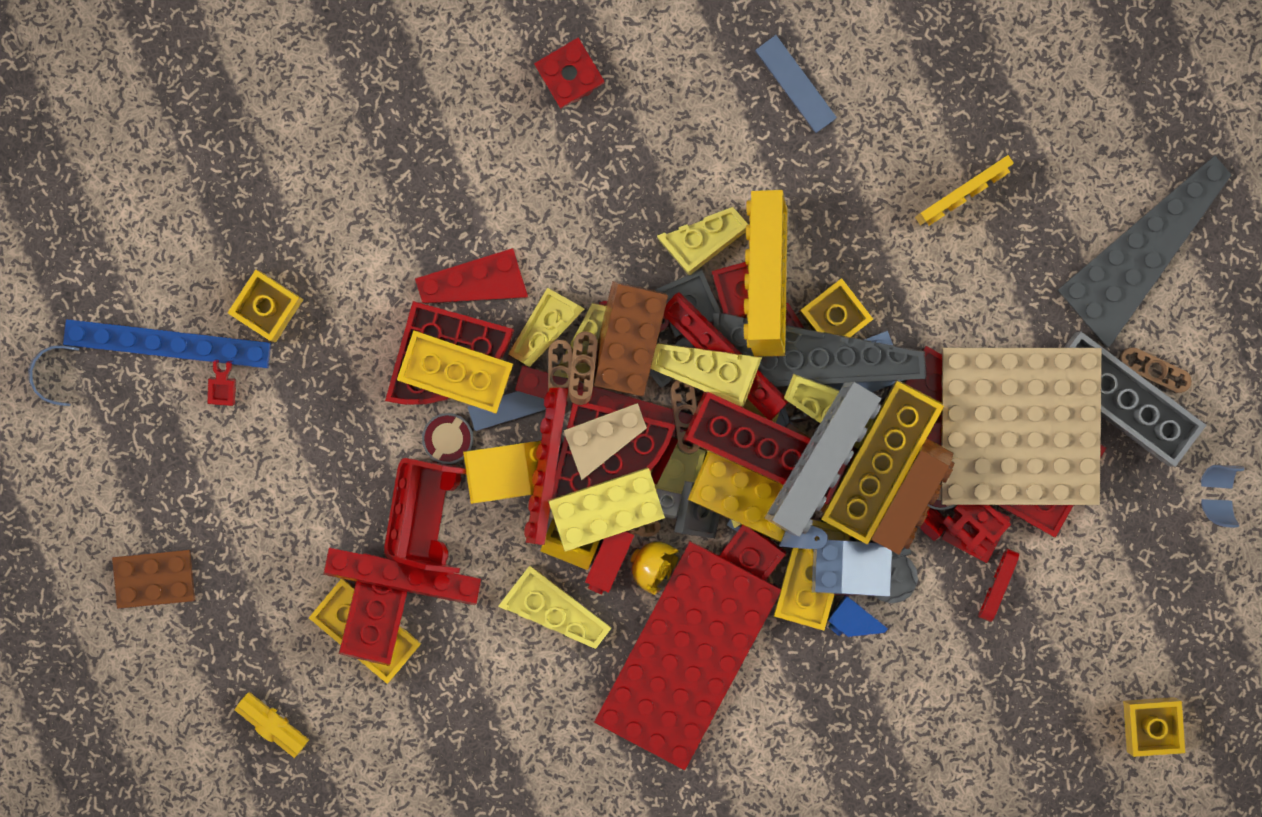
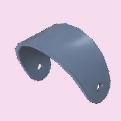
(30, 375)
(1220, 511)
(805, 541)

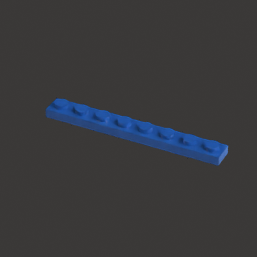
(166, 343)

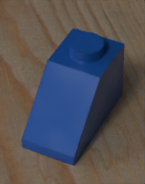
(853, 620)

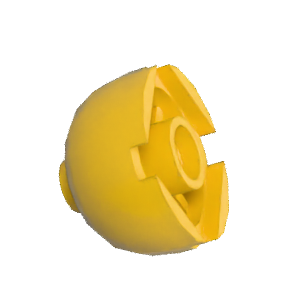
(653, 564)

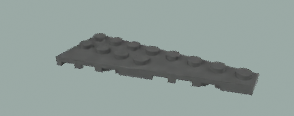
(1121, 276)
(827, 356)

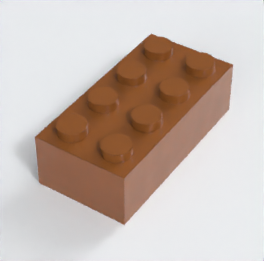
(628, 338)
(911, 500)

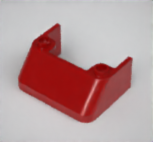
(418, 514)

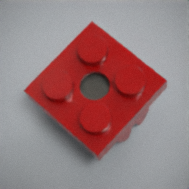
(569, 73)

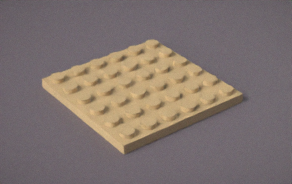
(1022, 425)

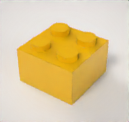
(265, 306)
(836, 311)
(1154, 726)

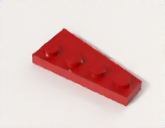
(480, 279)

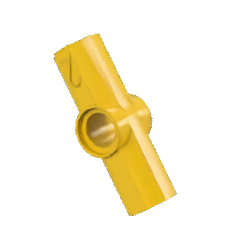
(271, 725)

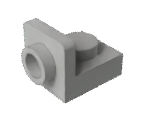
(669, 502)

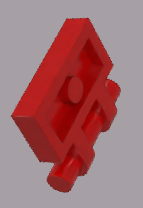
(981, 518)

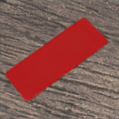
(660, 466)

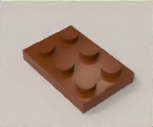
(153, 579)

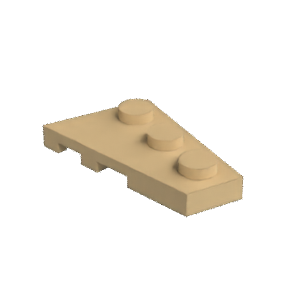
(603, 437)

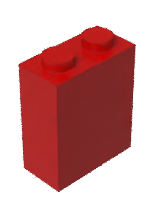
(608, 561)

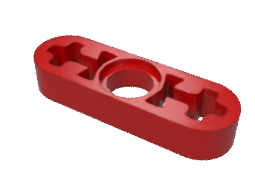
(995, 594)

